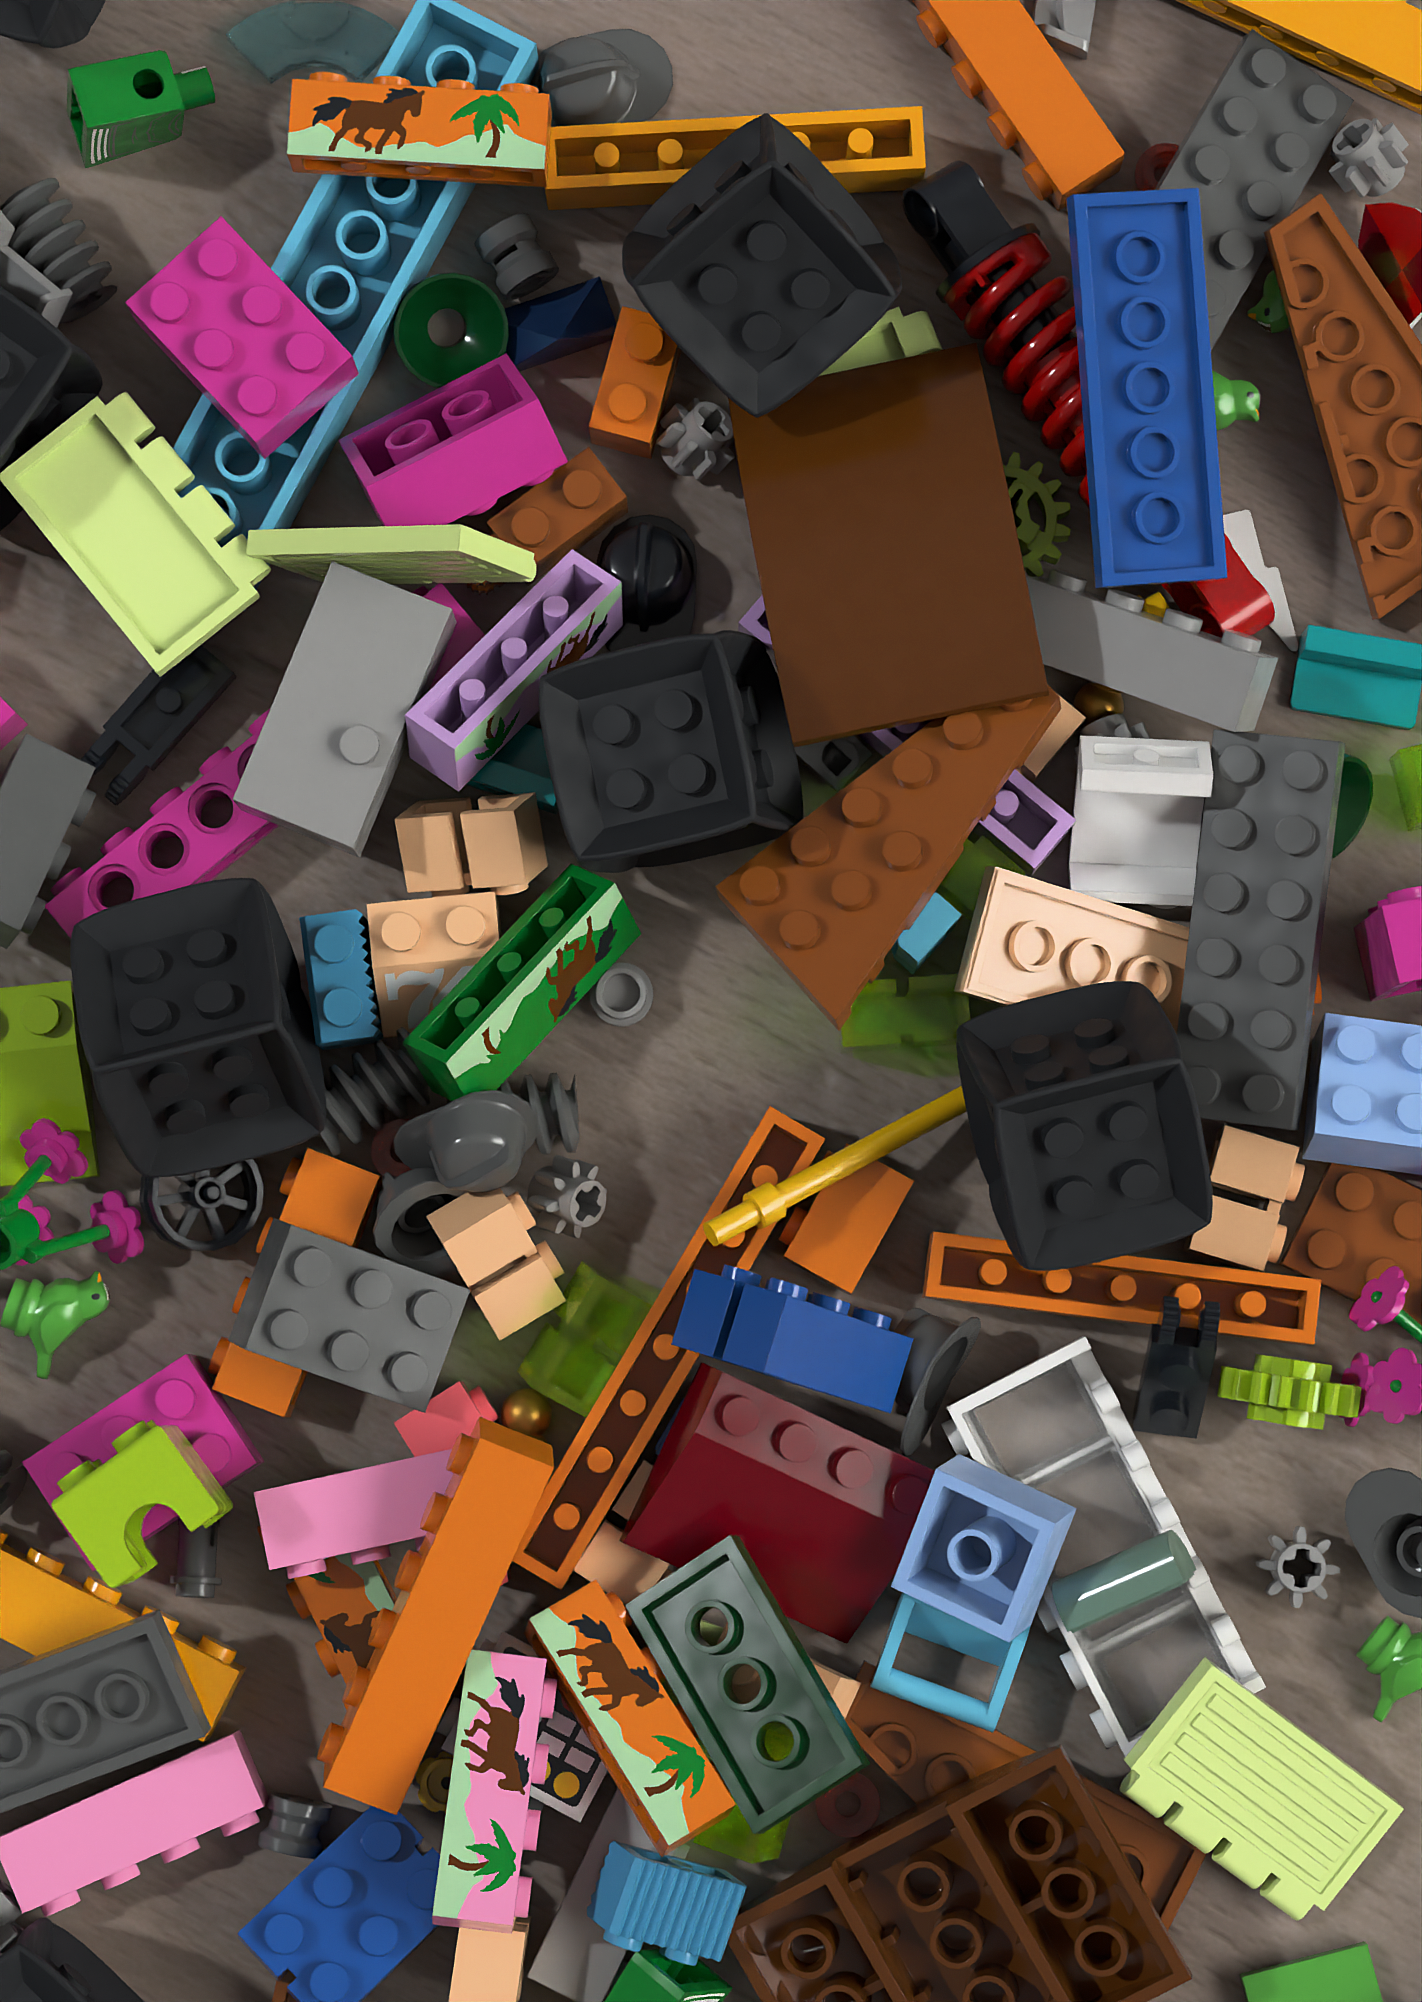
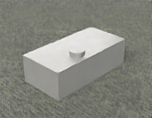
(343, 709)

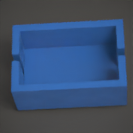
(793, 1338)
(350, 1912)

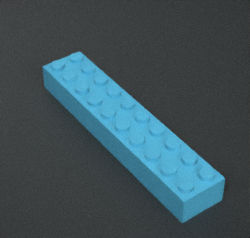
(351, 266)

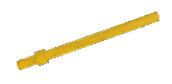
(769, 1202)

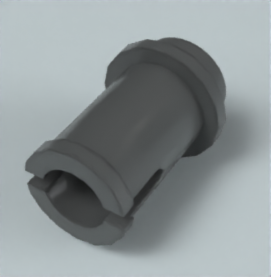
(196, 1561)

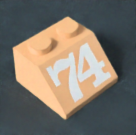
(425, 950)

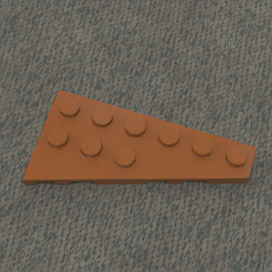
(1364, 392)
(873, 854)
(936, 1752)

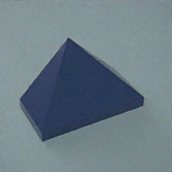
(559, 324)

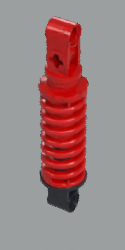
(1000, 300)

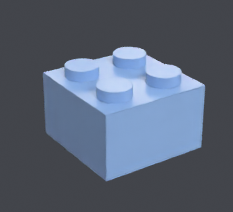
(1365, 1094)
(983, 1547)

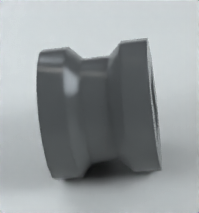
(294, 1825)

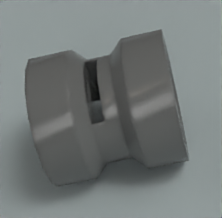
(516, 256)

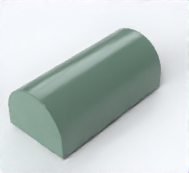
(1122, 1581)

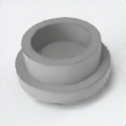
(622, 995)

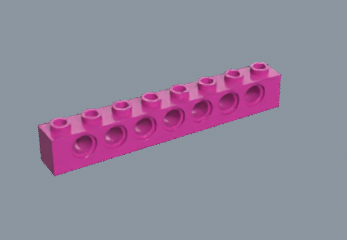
(179, 815)

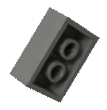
(348, 1315)

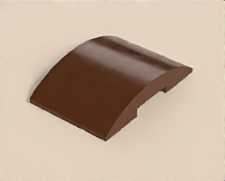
(888, 548)
(967, 1899)

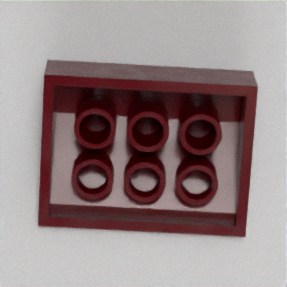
(804, 1496)

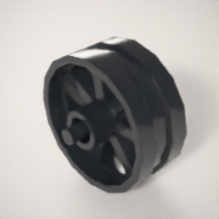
(204, 1194)

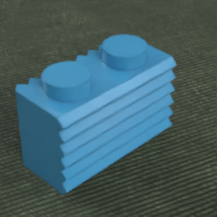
(340, 979)
(665, 1903)

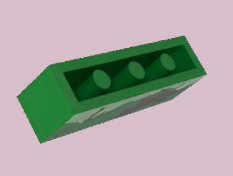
(523, 985)

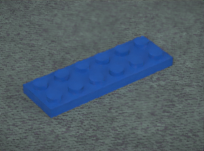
(1147, 387)

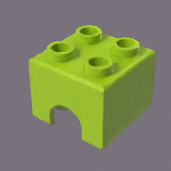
(108, 1501)

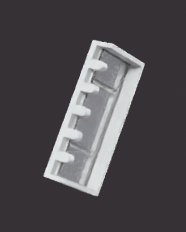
(1068, 1437)

